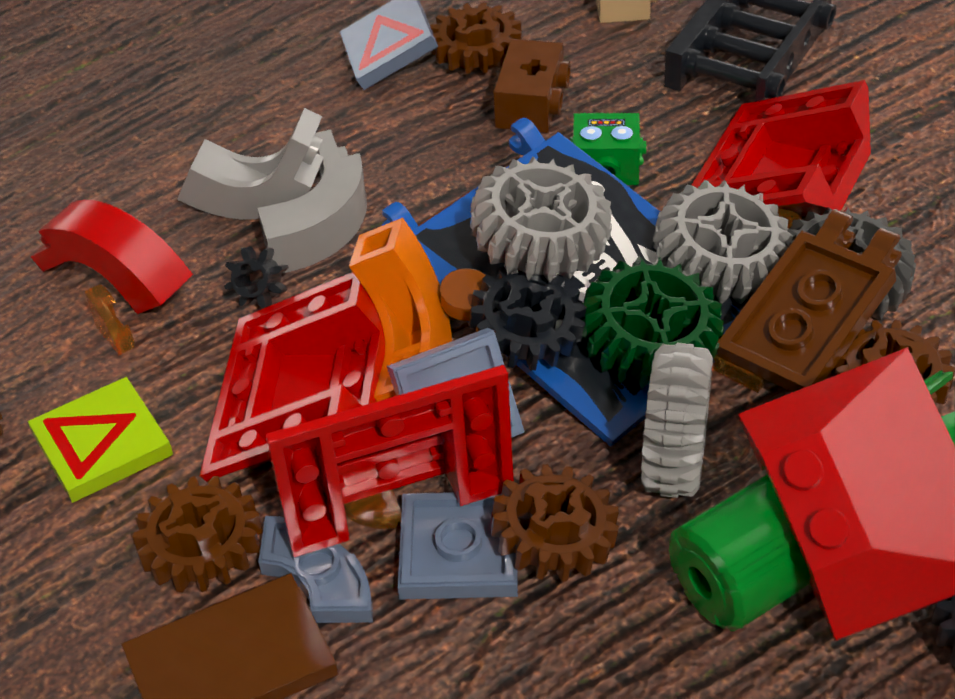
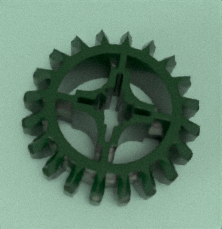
(640, 310)

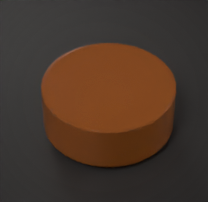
(457, 292)

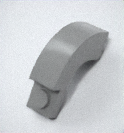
(239, 184)
(322, 219)

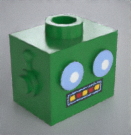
(612, 142)

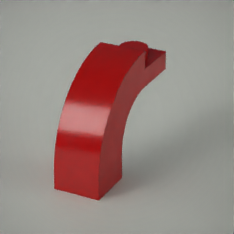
(117, 248)

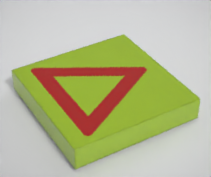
(100, 439)

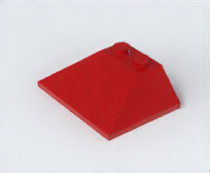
(796, 148)
(293, 367)
(388, 444)
(864, 489)

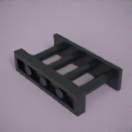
(707, 34)

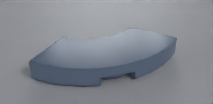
(327, 577)

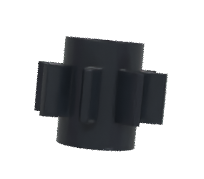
(251, 263)

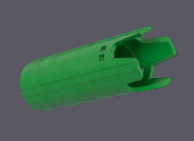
(743, 552)

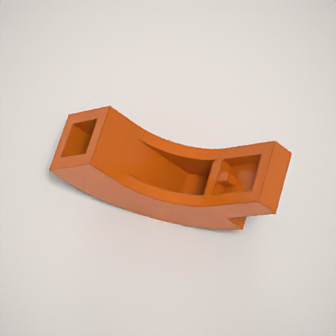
(404, 292)

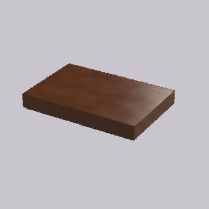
(237, 649)

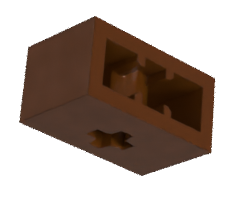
(531, 83)

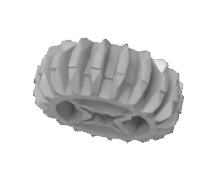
(540, 219)
(722, 237)
(676, 420)

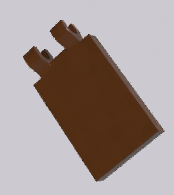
(812, 305)

